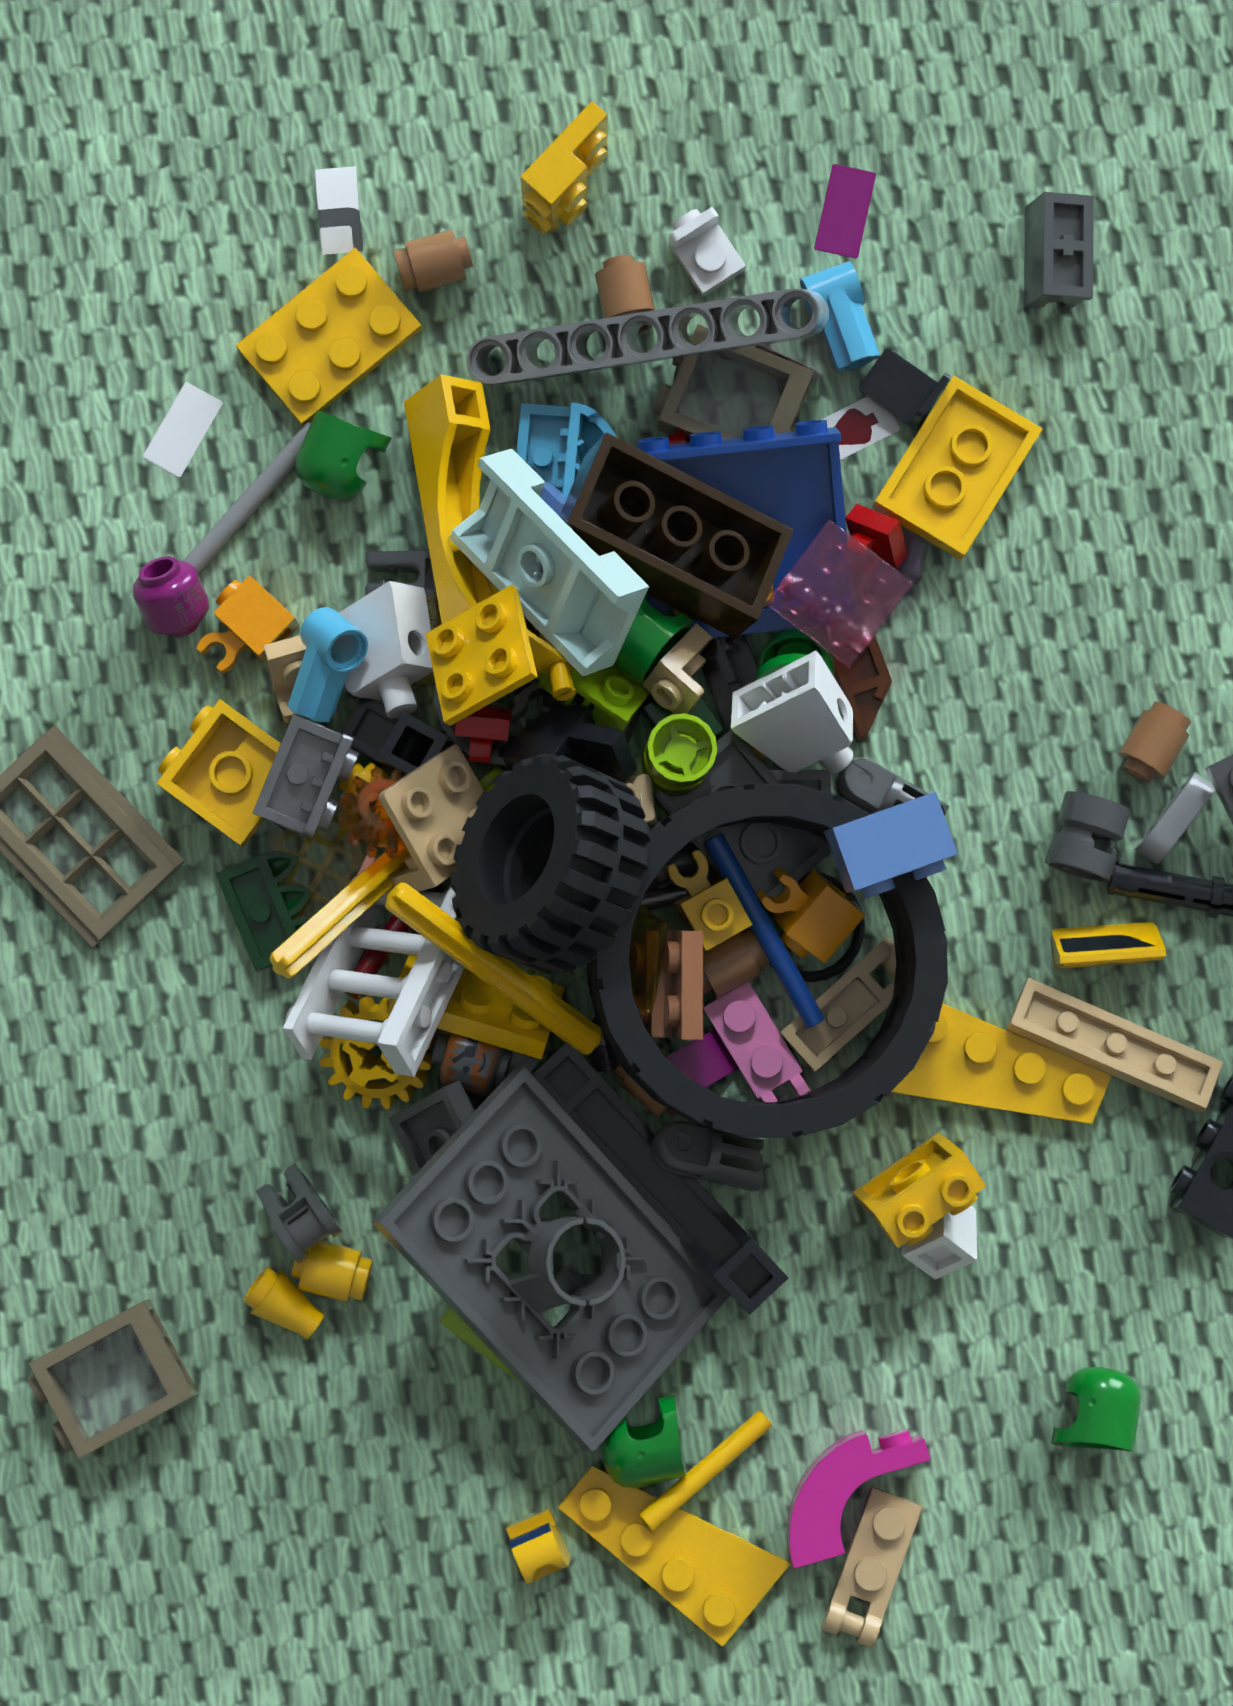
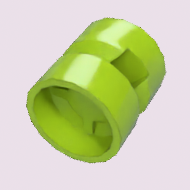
(679, 754)

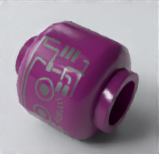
(170, 596)

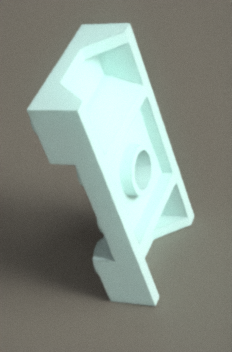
(581, 598)

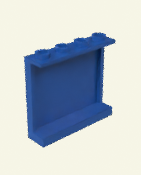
(778, 474)

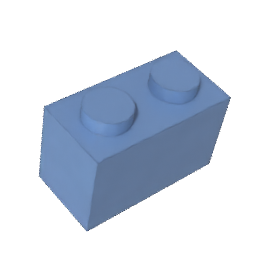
(891, 844)

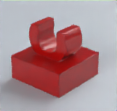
(878, 533)
(483, 728)

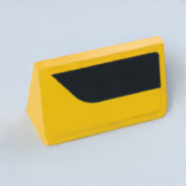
(1107, 945)

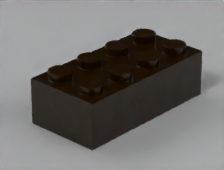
(677, 534)

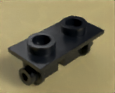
(727, 669)

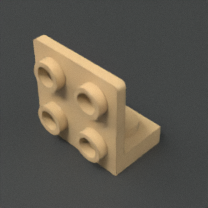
(429, 815)

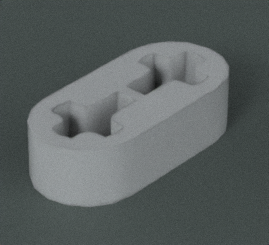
(1175, 818)

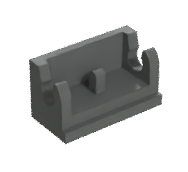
(1058, 250)

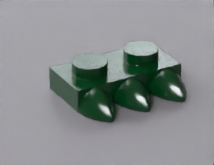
(262, 906)

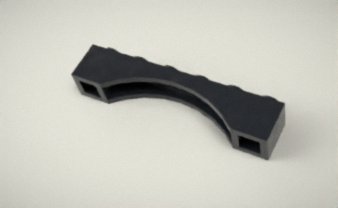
(679, 1200)

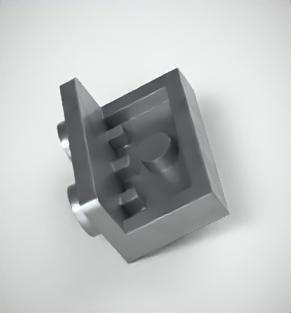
(304, 777)

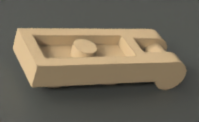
(846, 1007)
(872, 1565)

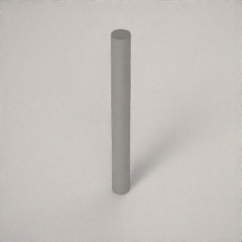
(247, 503)

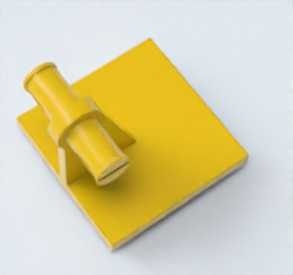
(490, 655)

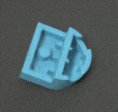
(557, 439)

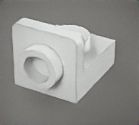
(704, 251)

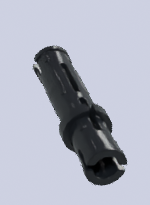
(1173, 889)

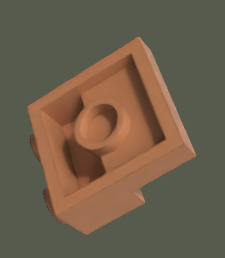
(679, 990)

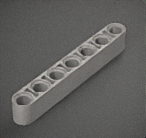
(621, 337)

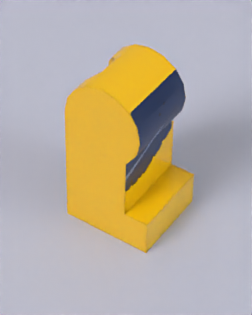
(538, 1546)

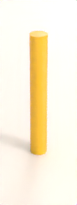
(705, 1470)

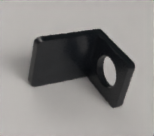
(901, 388)

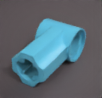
(847, 329)
(331, 652)

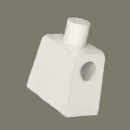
(397, 652)
(796, 716)

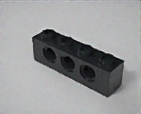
(1193, 1186)

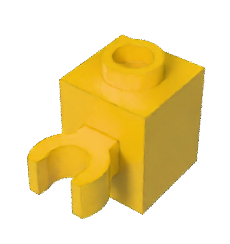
(708, 905)

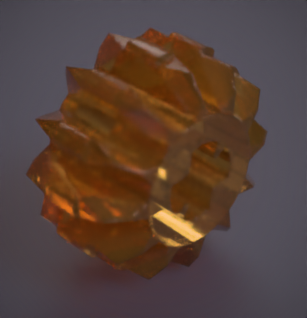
(362, 818)

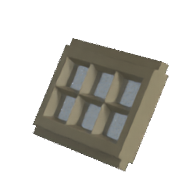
(79, 838)

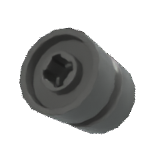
(1087, 836)

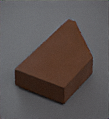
(864, 686)

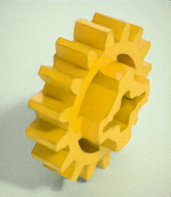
(367, 1066)

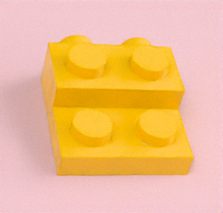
(557, 179)
(221, 770)
(920, 1190)

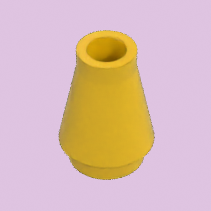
(282, 1303)

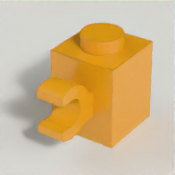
(252, 621)
(812, 914)

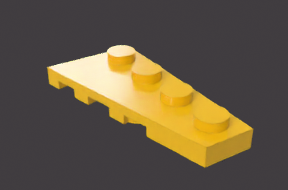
(1000, 1070)
(687, 1560)

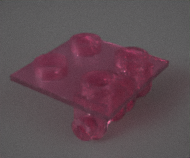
(839, 593)

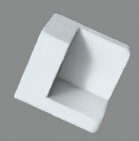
(948, 1246)

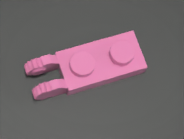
(755, 1043)

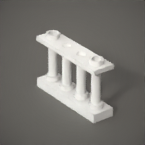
(419, 996)

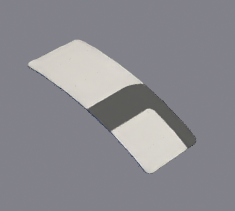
(338, 210)

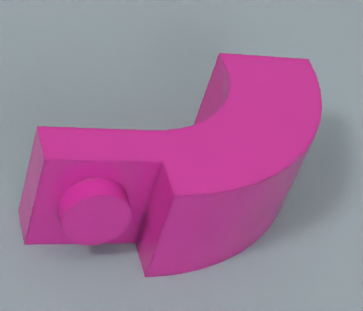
(831, 1480)

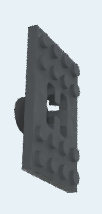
(490, 1190)

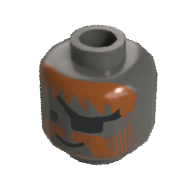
(472, 1062)

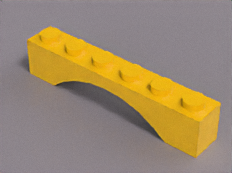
(447, 440)

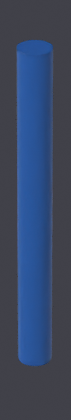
(765, 932)

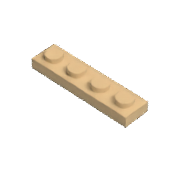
(1114, 1045)

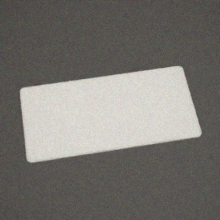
(182, 429)

